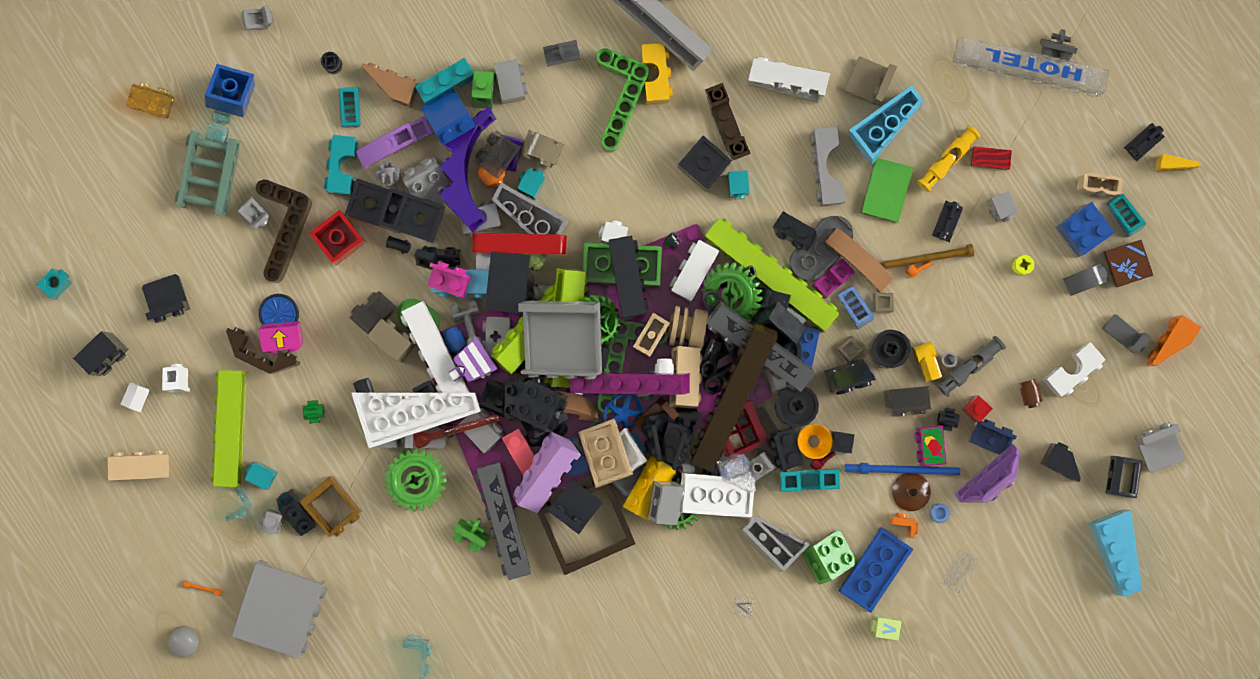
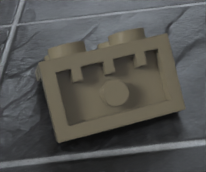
(870, 80)

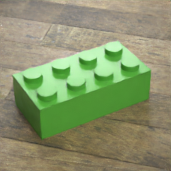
(599, 267)

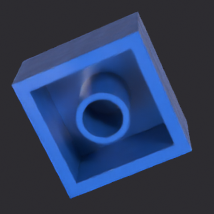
(229, 90)
(1085, 229)

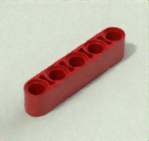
(519, 243)

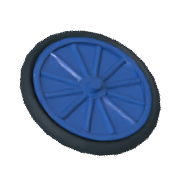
(278, 309)

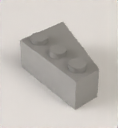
(773, 543)

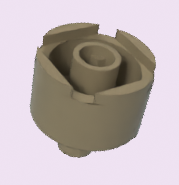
(541, 147)

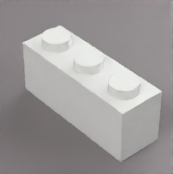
(693, 270)

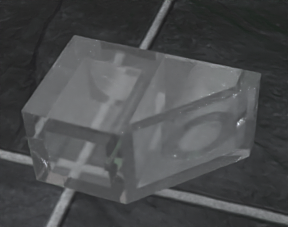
(736, 471)

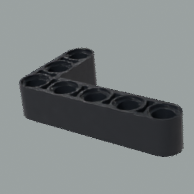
(719, 377)

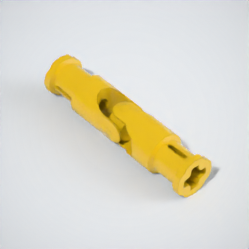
(942, 166)

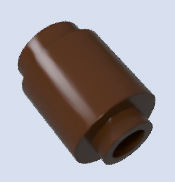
(1031, 393)

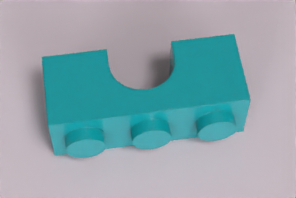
(453, 76)
(341, 148)
(809, 480)

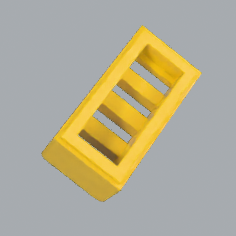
(1170, 163)

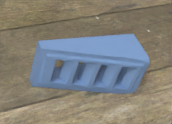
(859, 324)

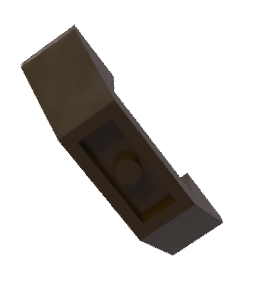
(725, 122)
(238, 341)

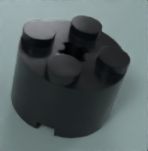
(887, 338)

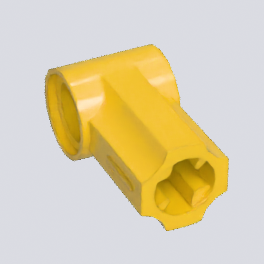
(926, 357)

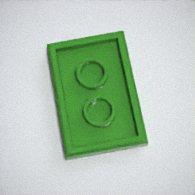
(887, 190)

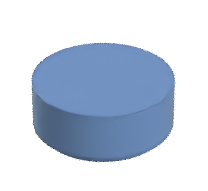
(939, 513)

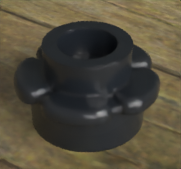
(671, 240)

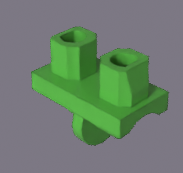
(471, 531)

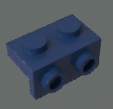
(991, 437)

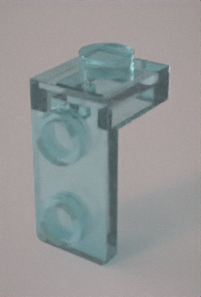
(416, 642)

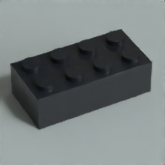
(627, 278)

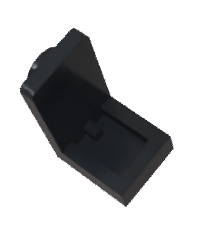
(294, 512)

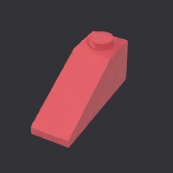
(519, 450)

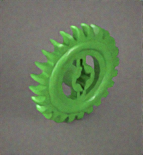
(738, 285)
(432, 471)

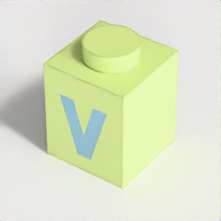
(886, 627)

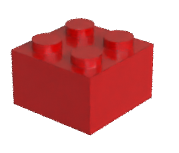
(337, 237)

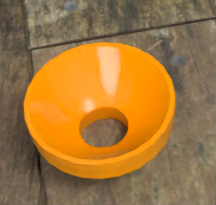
(824, 445)

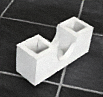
(1087, 360)

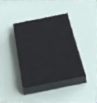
(507, 282)

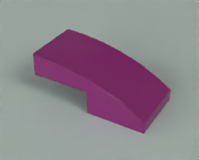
(833, 278)

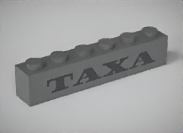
(780, 360)
(504, 520)

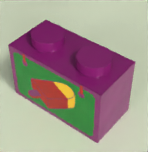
(930, 445)

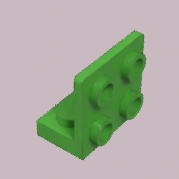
(829, 557)

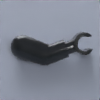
(561, 429)

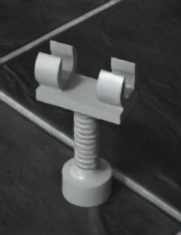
(466, 315)

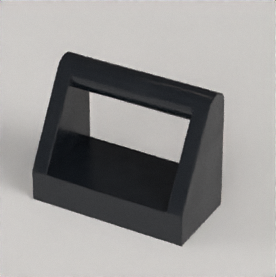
(1115, 473)

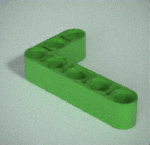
(625, 97)
(619, 357)

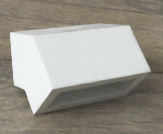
(135, 397)

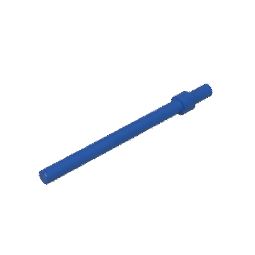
(865, 468)

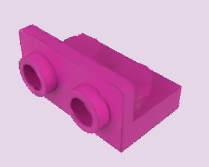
(449, 280)

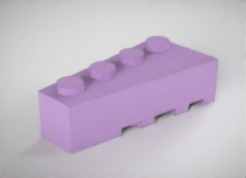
(545, 472)

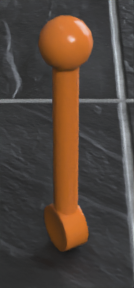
(218, 592)

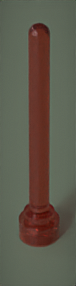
(423, 439)

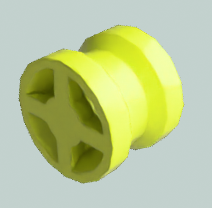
(1019, 266)

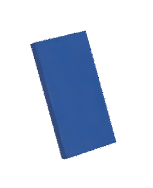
(875, 569)

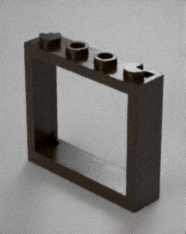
(596, 556)

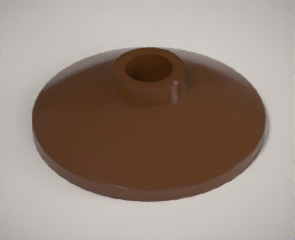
(902, 488)

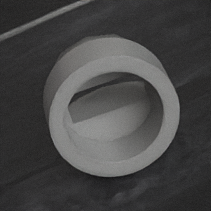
(952, 358)

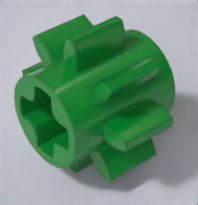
(313, 411)

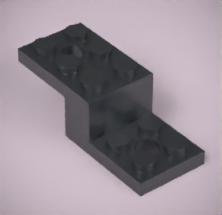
(395, 210)

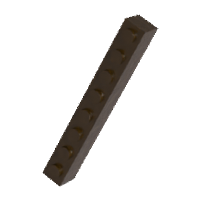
(733, 397)

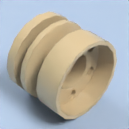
(688, 327)

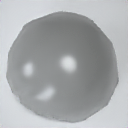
(183, 641)

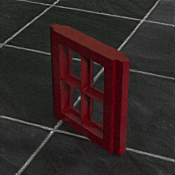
(757, 428)

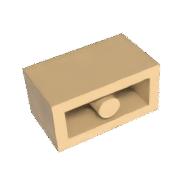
(651, 335)

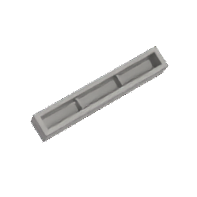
(668, 30)

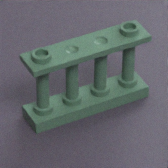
(227, 168)

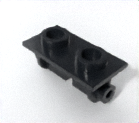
(1144, 141)
(947, 221)
(447, 255)

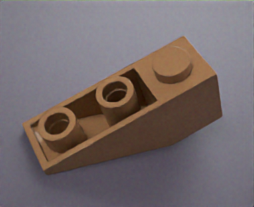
(397, 88)

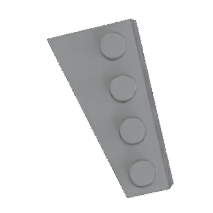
(529, 213)

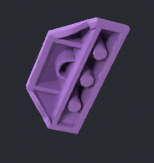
(991, 479)

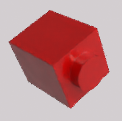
(977, 409)

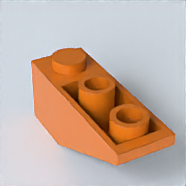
(1177, 337)

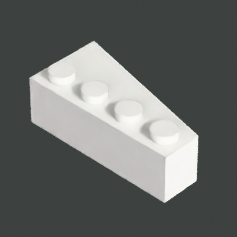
(788, 79)

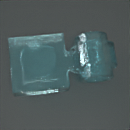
(218, 132)

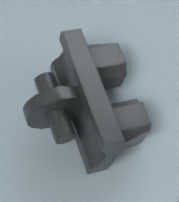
(1066, 51)
(561, 53)

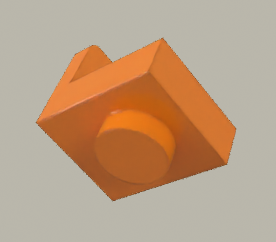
(901, 519)

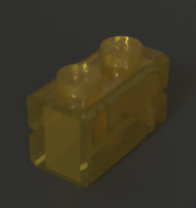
(149, 100)

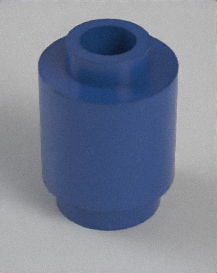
(454, 340)

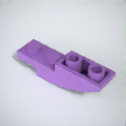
(394, 142)

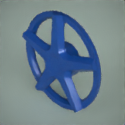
(622, 412)

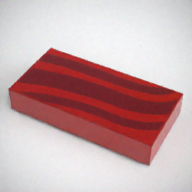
(991, 158)

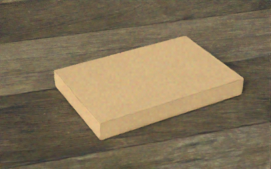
(605, 453)

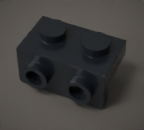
(493, 398)

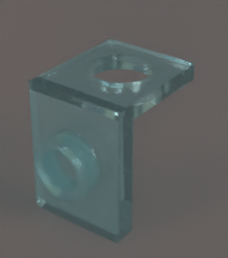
(241, 511)

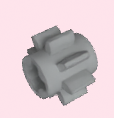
(387, 173)

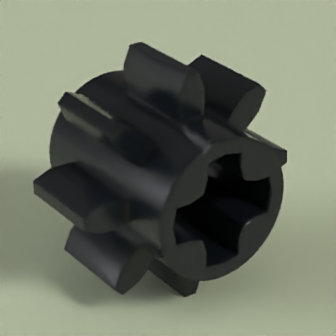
(948, 419)

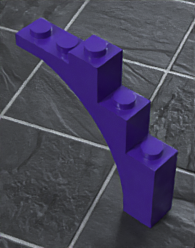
(458, 195)

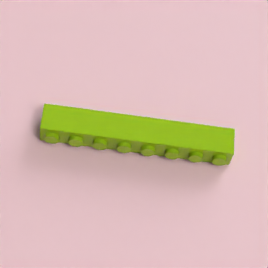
(771, 275)

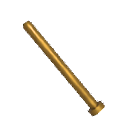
(968, 250)

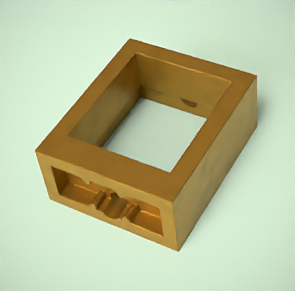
(316, 493)

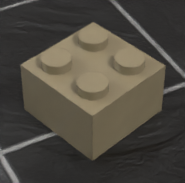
(391, 340)

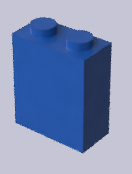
(448, 116)

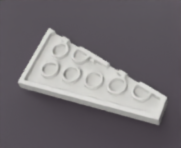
(398, 415)

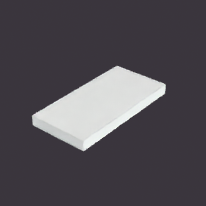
(714, 497)

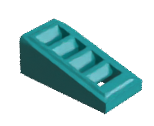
(342, 91)
(1131, 211)

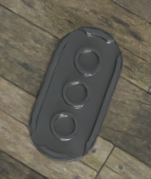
(820, 257)

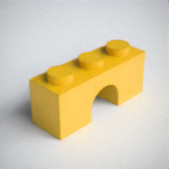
(655, 56)
(640, 496)

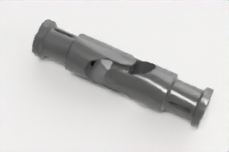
(960, 374)

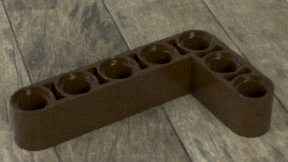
(286, 227)

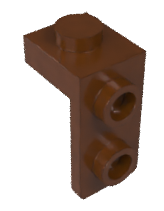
(659, 406)

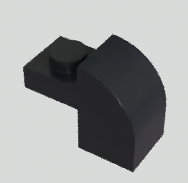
(771, 297)

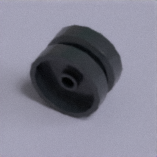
(804, 414)

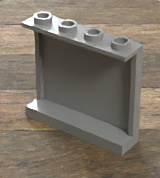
(562, 338)
(279, 610)

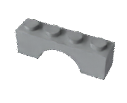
(830, 190)

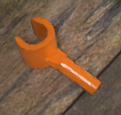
(912, 271)

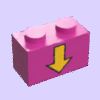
(281, 337)

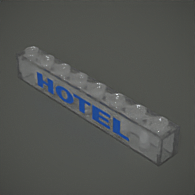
(1031, 66)

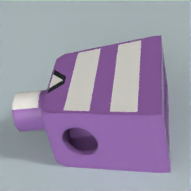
(472, 362)

